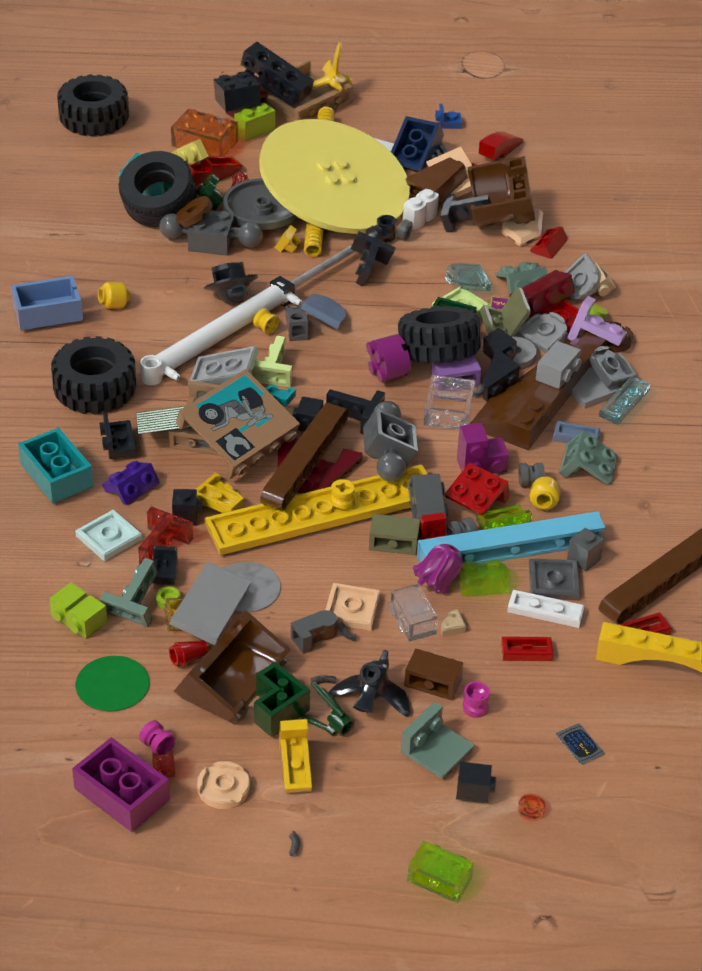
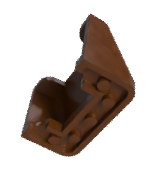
(229, 670)

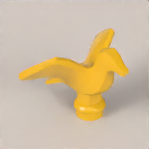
(333, 76)

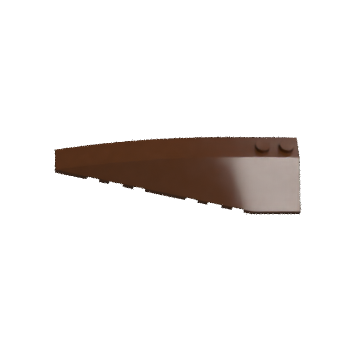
(529, 405)

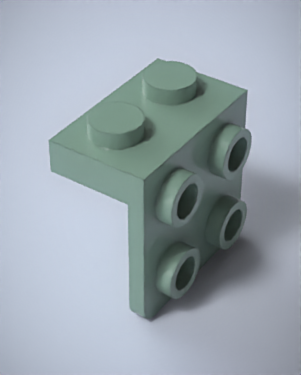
(521, 275)

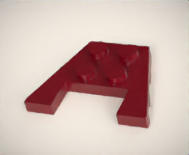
(325, 472)

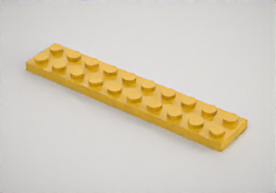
(307, 513)

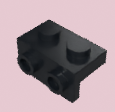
(118, 438)

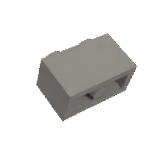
(558, 364)

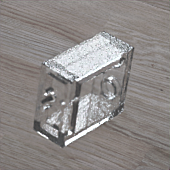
(440, 388)

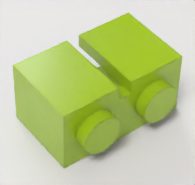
(255, 121)
(80, 616)

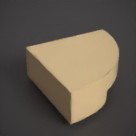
(453, 624)

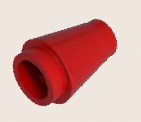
(185, 652)

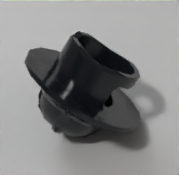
(230, 282)

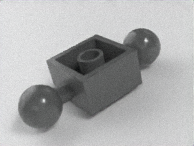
(213, 232)
(390, 441)

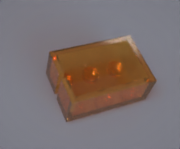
(215, 132)

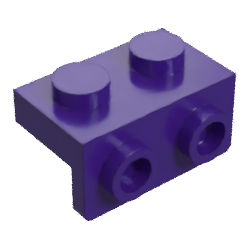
(132, 481)

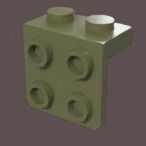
(511, 316)

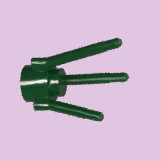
(338, 719)

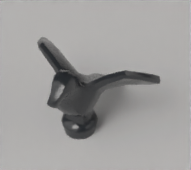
(374, 683)

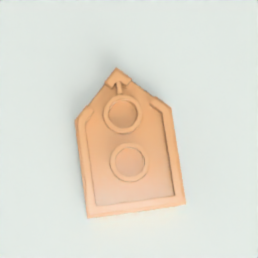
(524, 231)

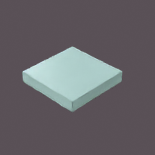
(109, 535)

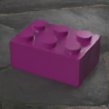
(121, 784)

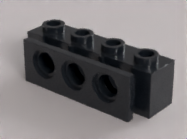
(269, 72)

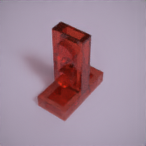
(164, 529)

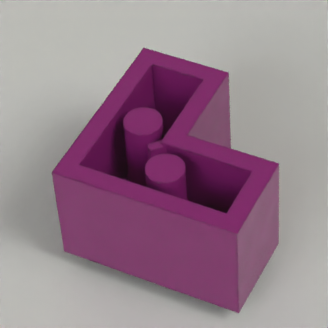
(481, 451)

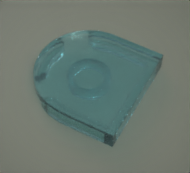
(468, 276)

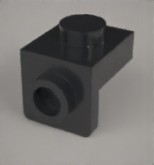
(166, 564)

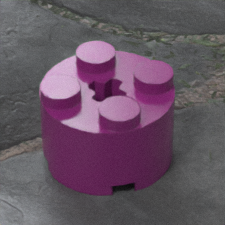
(388, 358)

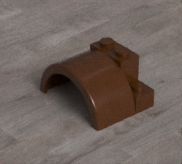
(508, 190)

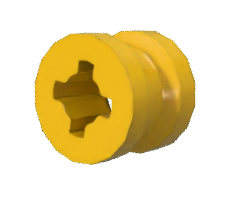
(266, 321)
(342, 494)

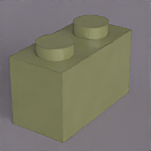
(394, 534)

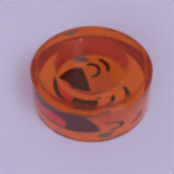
(531, 807)

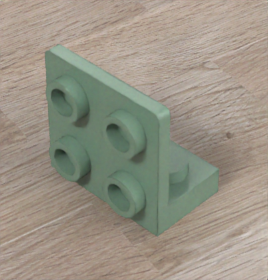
(589, 454)
(433, 743)

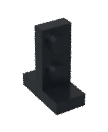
(459, 210)
(371, 250)
(358, 408)

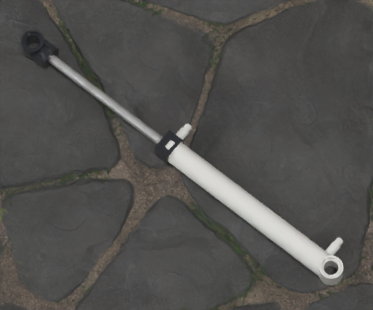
(279, 293)

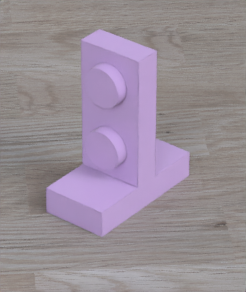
(595, 325)

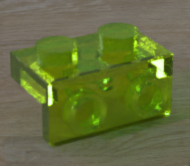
(504, 517)
(484, 578)

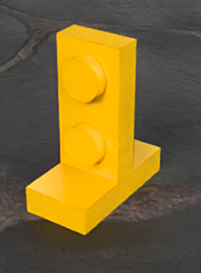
(295, 755)

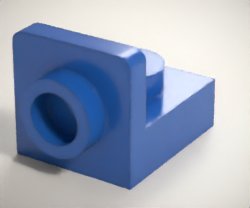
(448, 120)

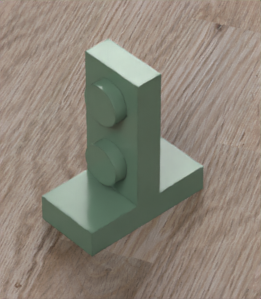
(133, 594)

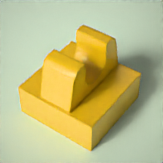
(288, 240)

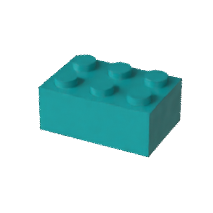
(55, 465)

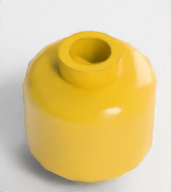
(113, 295)
(545, 493)

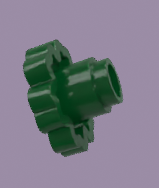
(208, 189)

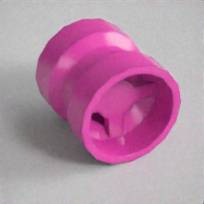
(476, 699)
(156, 737)

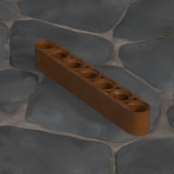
(304, 456)
(653, 580)

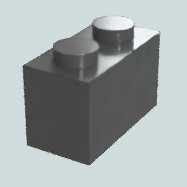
(426, 495)

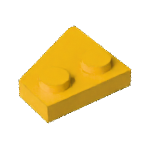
(219, 495)

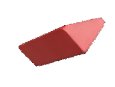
(550, 242)

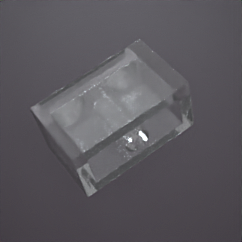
(413, 612)

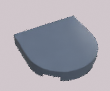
(324, 309)

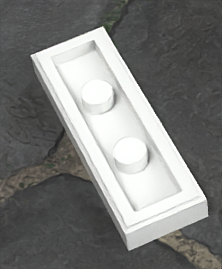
(546, 608)

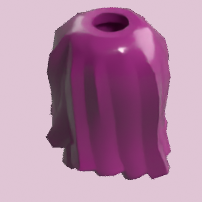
(439, 567)

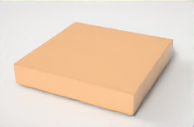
(353, 605)

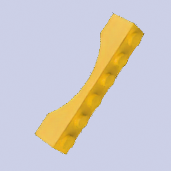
(627, 644)

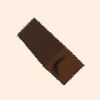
(440, 178)

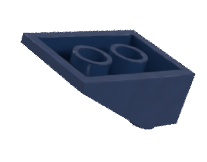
(417, 143)

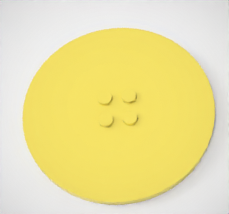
(332, 175)

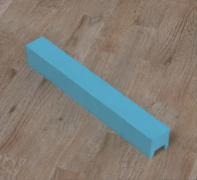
(516, 540)

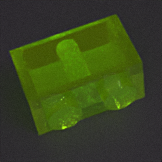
(440, 871)

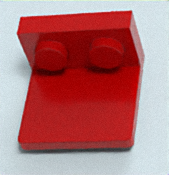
(477, 489)

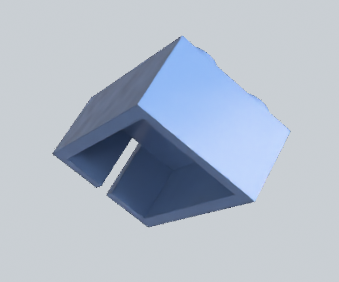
(46, 302)

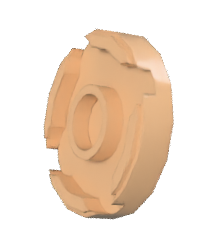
(223, 785)

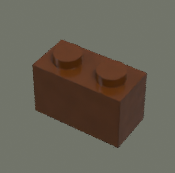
(433, 674)

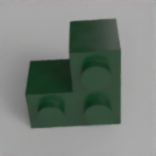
(280, 698)

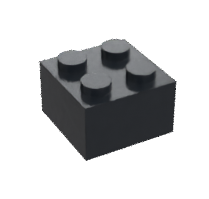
(237, 91)

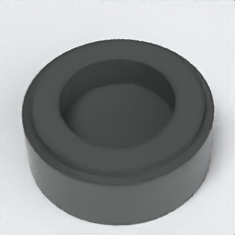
(405, 229)

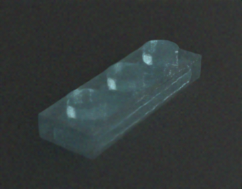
(624, 400)

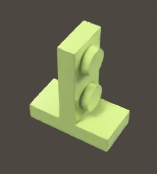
(271, 370)

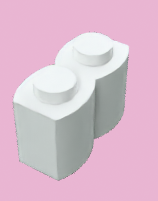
(421, 208)

